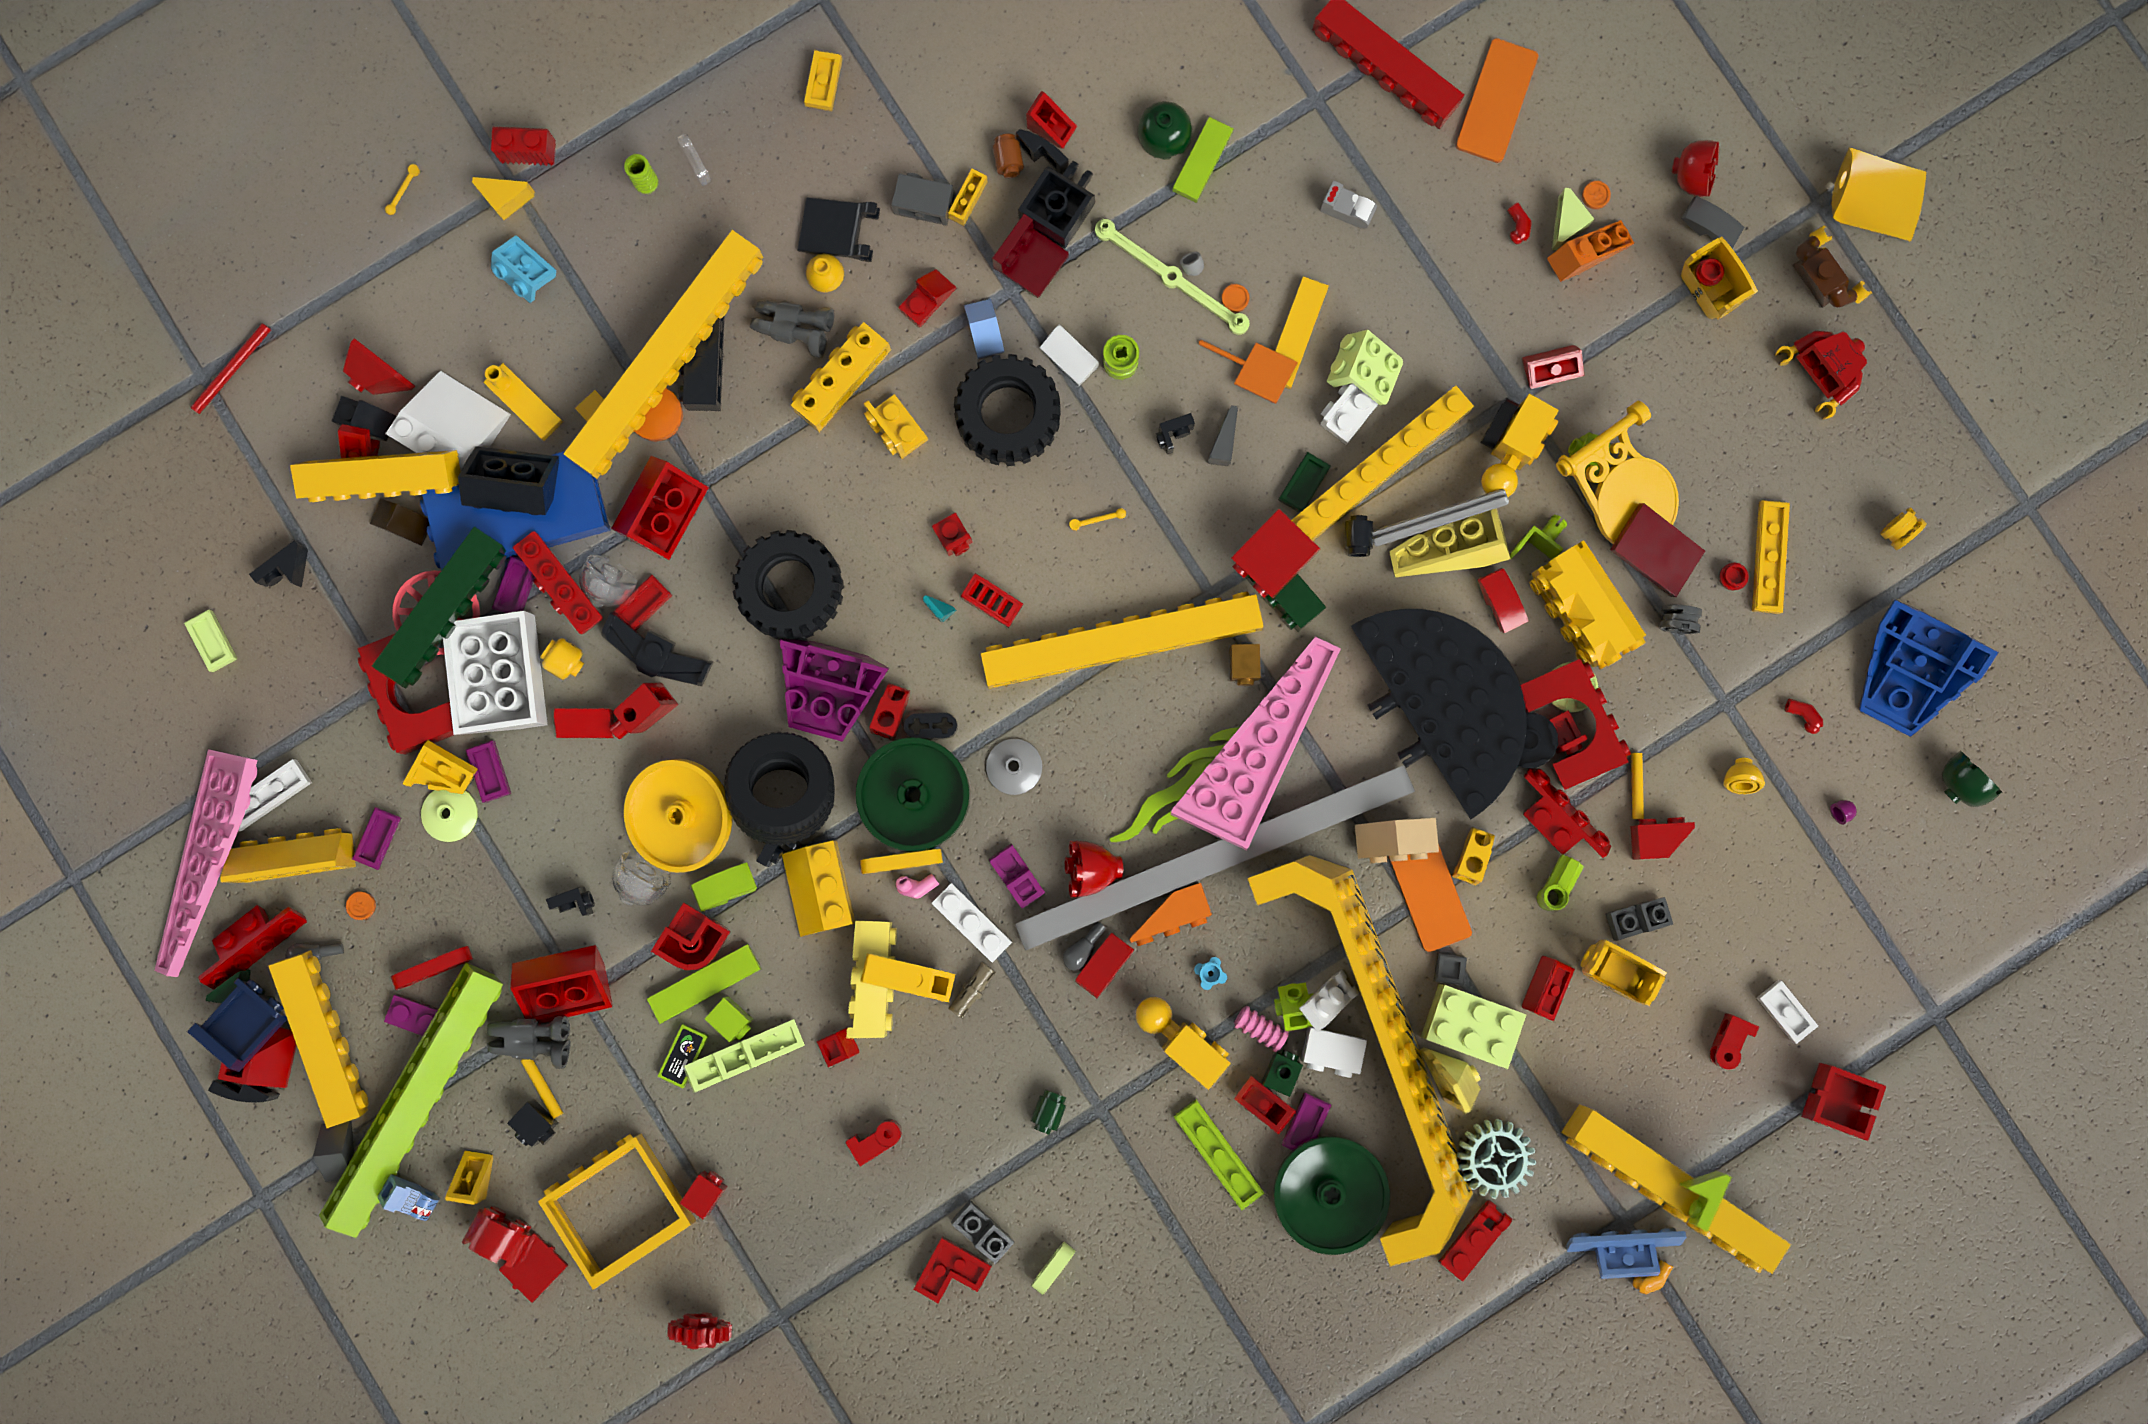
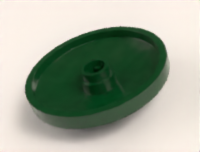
(1331, 1195)

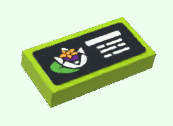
(683, 1051)

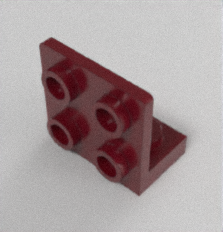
(1029, 258)

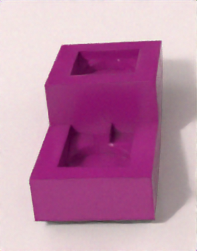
(1016, 876)

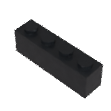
(703, 373)

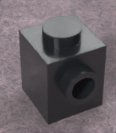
(533, 1124)

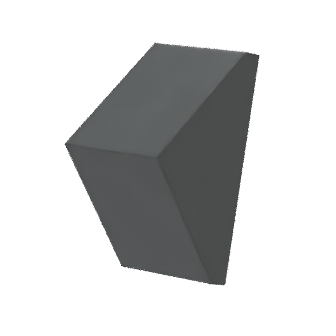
(334, 1150)

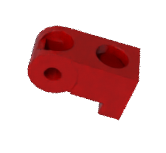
(890, 712)
(1730, 1040)
(882, 1139)

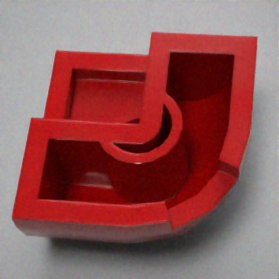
(690, 939)

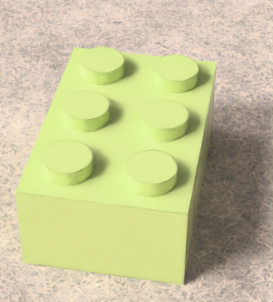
(1473, 1026)

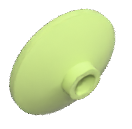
(461, 819)

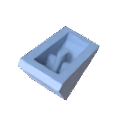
(984, 328)

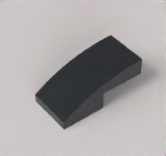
(1037, 147)
(246, 1093)

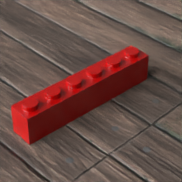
(1387, 62)

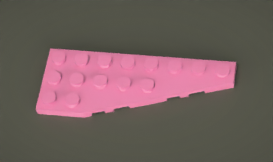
(212, 830)

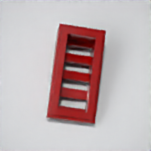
(997, 592)

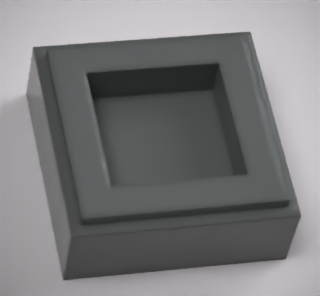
(1450, 969)

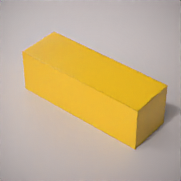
(967, 197)

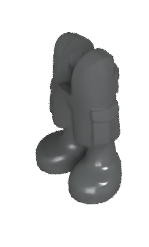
(786, 322)
(522, 1041)

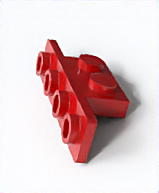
(558, 583)
(1559, 819)
(248, 942)

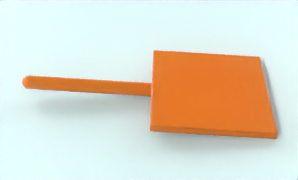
(1263, 371)

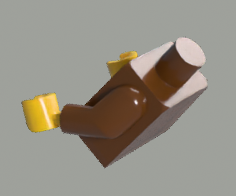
(1824, 275)

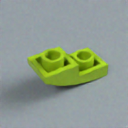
(723, 886)

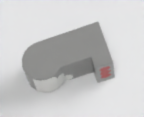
(1348, 206)

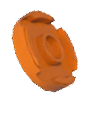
(663, 419)

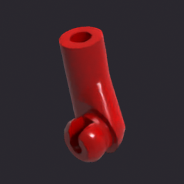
(1523, 224)
(1808, 712)

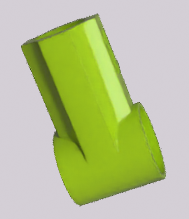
(1560, 881)

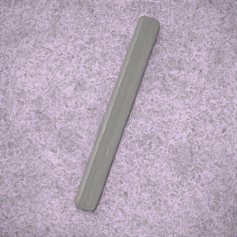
(1440, 517)

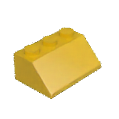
(818, 888)

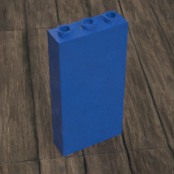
(573, 515)

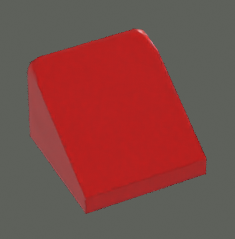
(837, 1047)

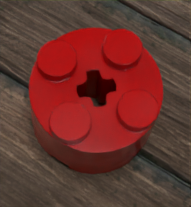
(496, 1236)

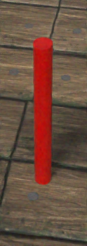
(230, 369)

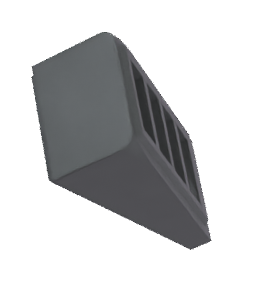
(1223, 447)

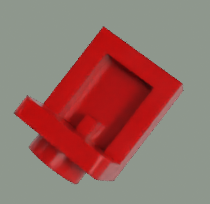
(1568, 733)

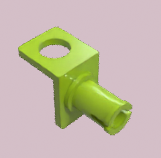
(1543, 539)

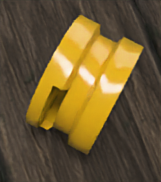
(1903, 528)

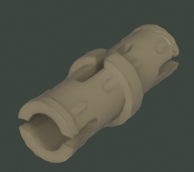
(972, 990)

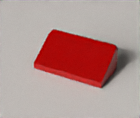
(1553, 366)
(583, 723)
(1547, 988)

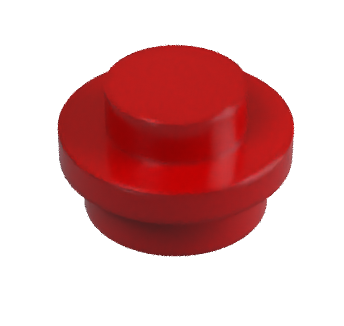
(1709, 272)
(1734, 576)

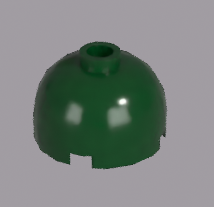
(1165, 130)
(1968, 782)

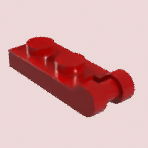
(1475, 1241)

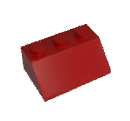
(660, 507)
(561, 984)

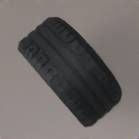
(773, 753)

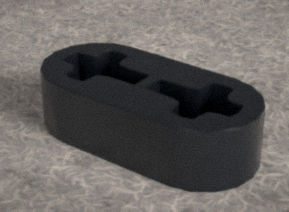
(1499, 423)
(930, 718)

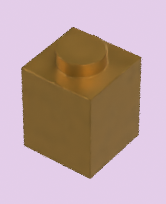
(1245, 664)

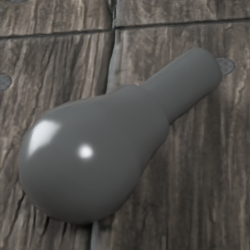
(317, 950)
(1078, 954)

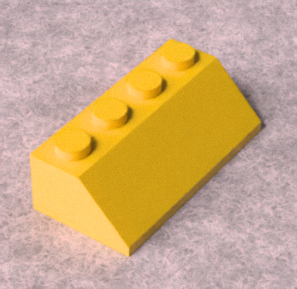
(290, 857)

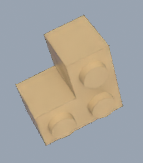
(1397, 839)

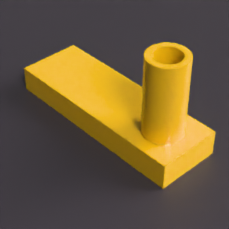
(522, 400)

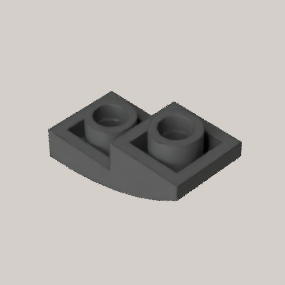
(1712, 220)
(1639, 918)
(982, 1231)

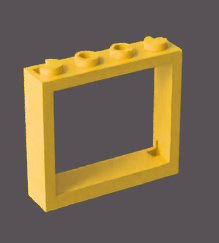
(571, 1238)

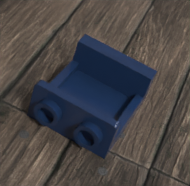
(240, 1025)

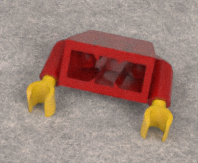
(1832, 363)

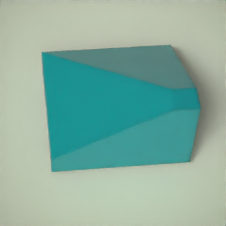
(939, 608)

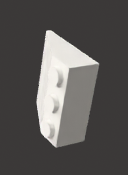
(447, 419)

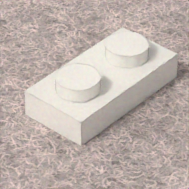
(1787, 1012)

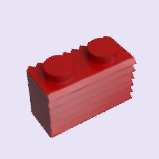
(523, 145)

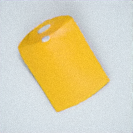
(1878, 195)

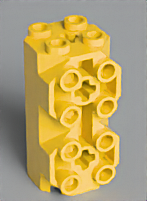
(1589, 605)

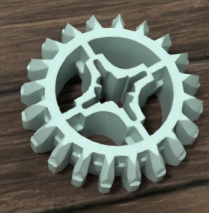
(1492, 1146)

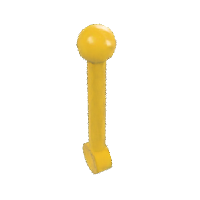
(413, 172)
(1075, 524)

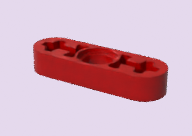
(431, 967)

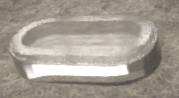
(694, 159)

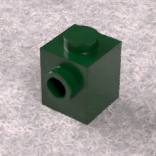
(1282, 1072)

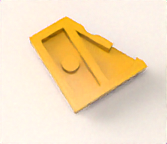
(440, 770)

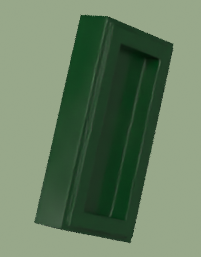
(1304, 482)

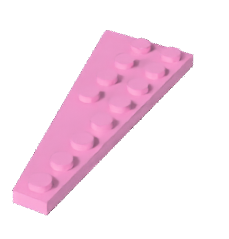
(1245, 773)

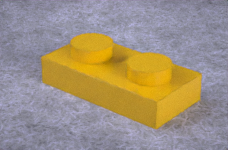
(823, 80)

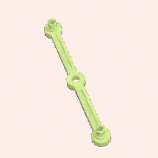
(1237, 322)

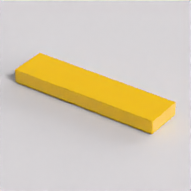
(1301, 321)
(1770, 557)

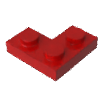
(947, 1263)

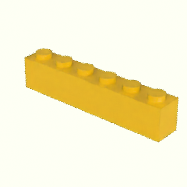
(376, 475)
(319, 1038)

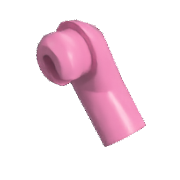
(914, 888)

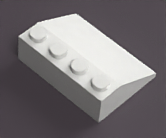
(495, 674)

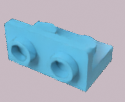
(521, 268)

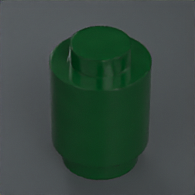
(1048, 1112)

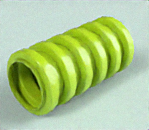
(641, 173)

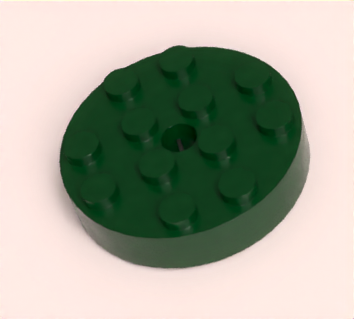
(883, 791)

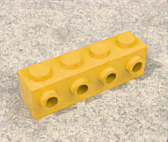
(840, 377)

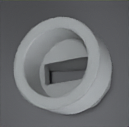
(1192, 263)

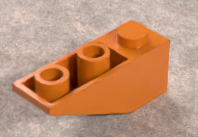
(1589, 250)
(1179, 908)

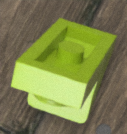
(1711, 1191)

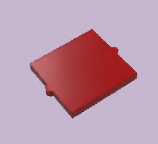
(535, 1268)

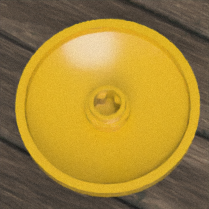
(677, 815)

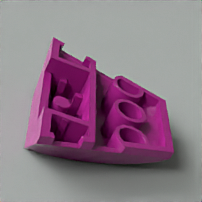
(827, 686)

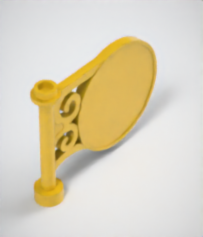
(1624, 483)

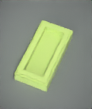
(210, 641)

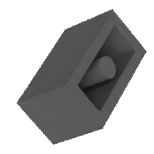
(923, 198)

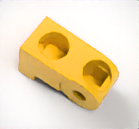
(1474, 856)

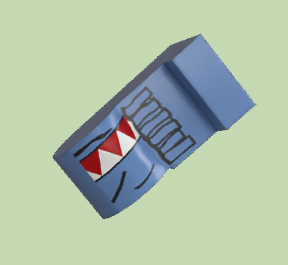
(407, 1198)

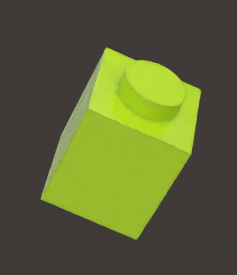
(729, 1020)

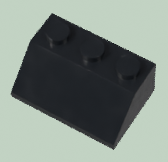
(509, 480)

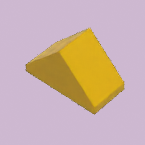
(504, 195)
(471, 1178)

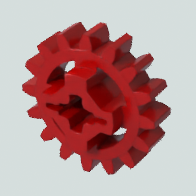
(699, 1330)

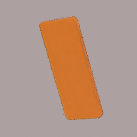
(1497, 100)
(1432, 901)

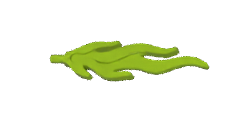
(1199, 760)

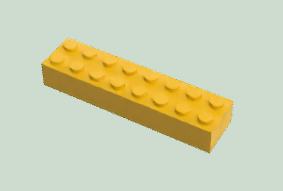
(1660, 1181)

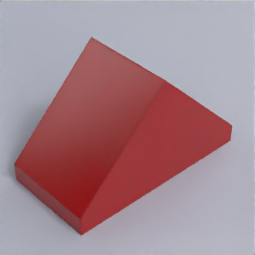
(1049, 121)

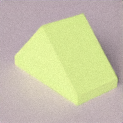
(1570, 218)

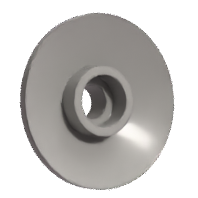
(1014, 781)

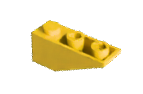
(907, 977)

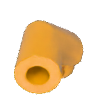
(1653, 1283)

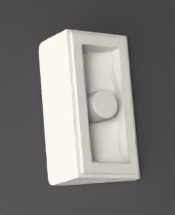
(1069, 355)

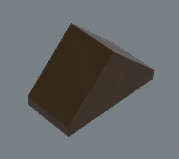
(400, 521)

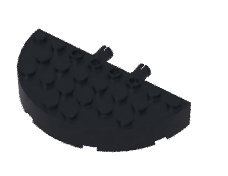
(1455, 695)

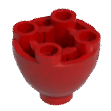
(1091, 868)

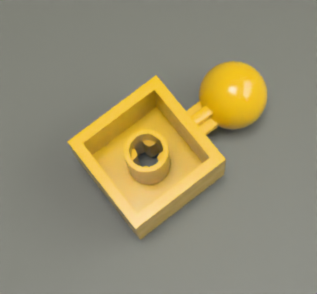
(1520, 444)
(1185, 1042)

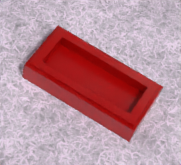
(643, 602)

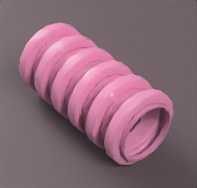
(1261, 1028)

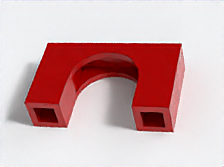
(406, 730)
(1605, 749)

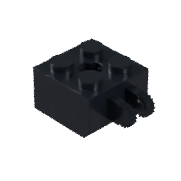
(1055, 190)

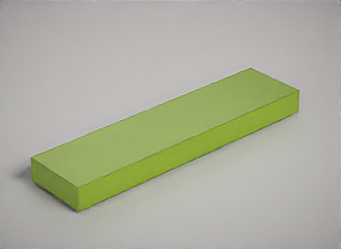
(704, 983)
(1218, 1154)

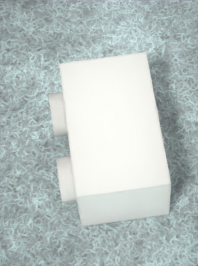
(1334, 1051)

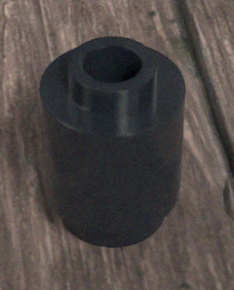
(1359, 536)

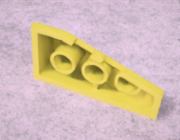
(1453, 1078)

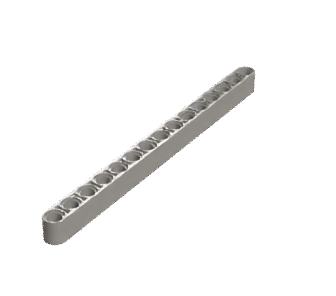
(1214, 858)

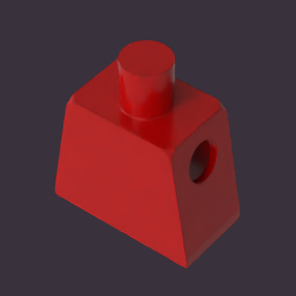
(642, 709)

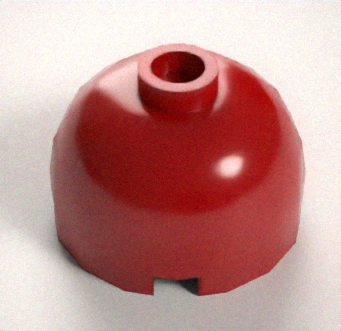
(1697, 167)

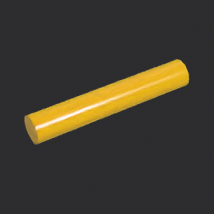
(1637, 785)
(542, 1088)

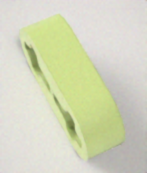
(1053, 1268)

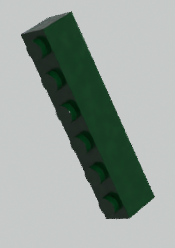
(440, 607)

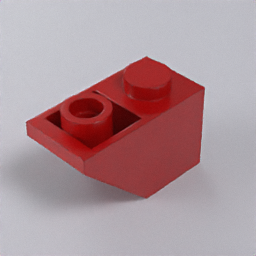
(1658, 840)

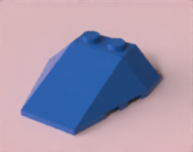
(1919, 668)

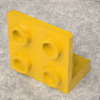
(897, 426)

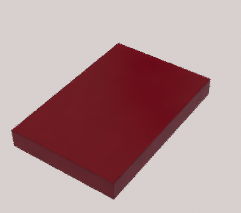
(1657, 550)

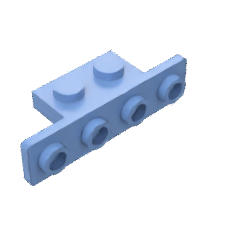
(1627, 1253)

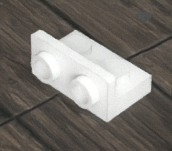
(1348, 413)

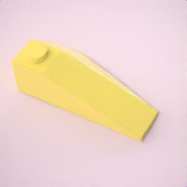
(1452, 547)

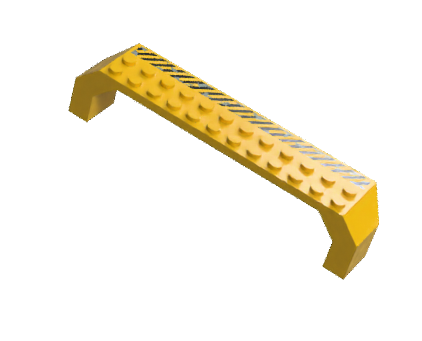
(1339, 892)

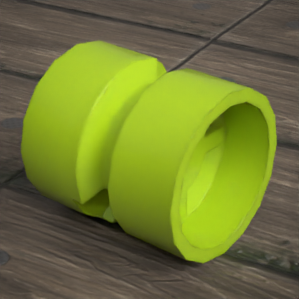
(1120, 357)

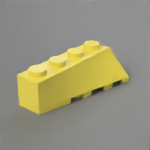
(870, 1002)

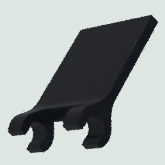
(834, 228)

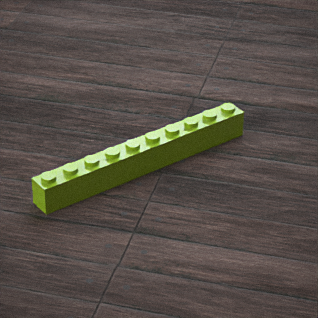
(411, 1100)

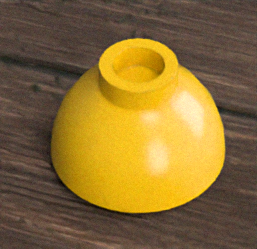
(824, 273)
(1744, 777)

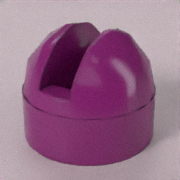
(1843, 811)

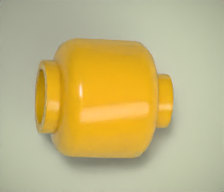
(562, 658)

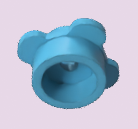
(1206, 980)

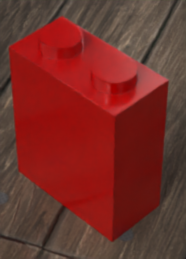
(1274, 554)

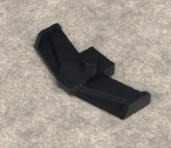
(654, 653)

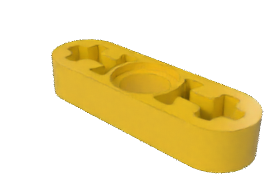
(901, 861)

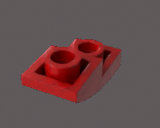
(1503, 599)
(1104, 965)

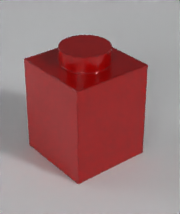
(704, 1193)

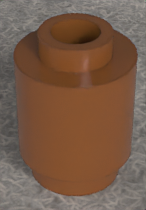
(1008, 155)

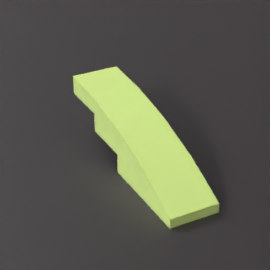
(743, 1056)

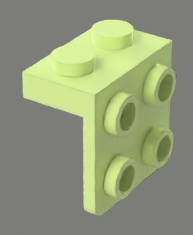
(1366, 364)

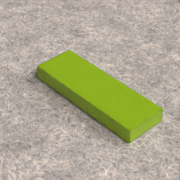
(1202, 159)

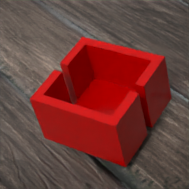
(1840, 1099)

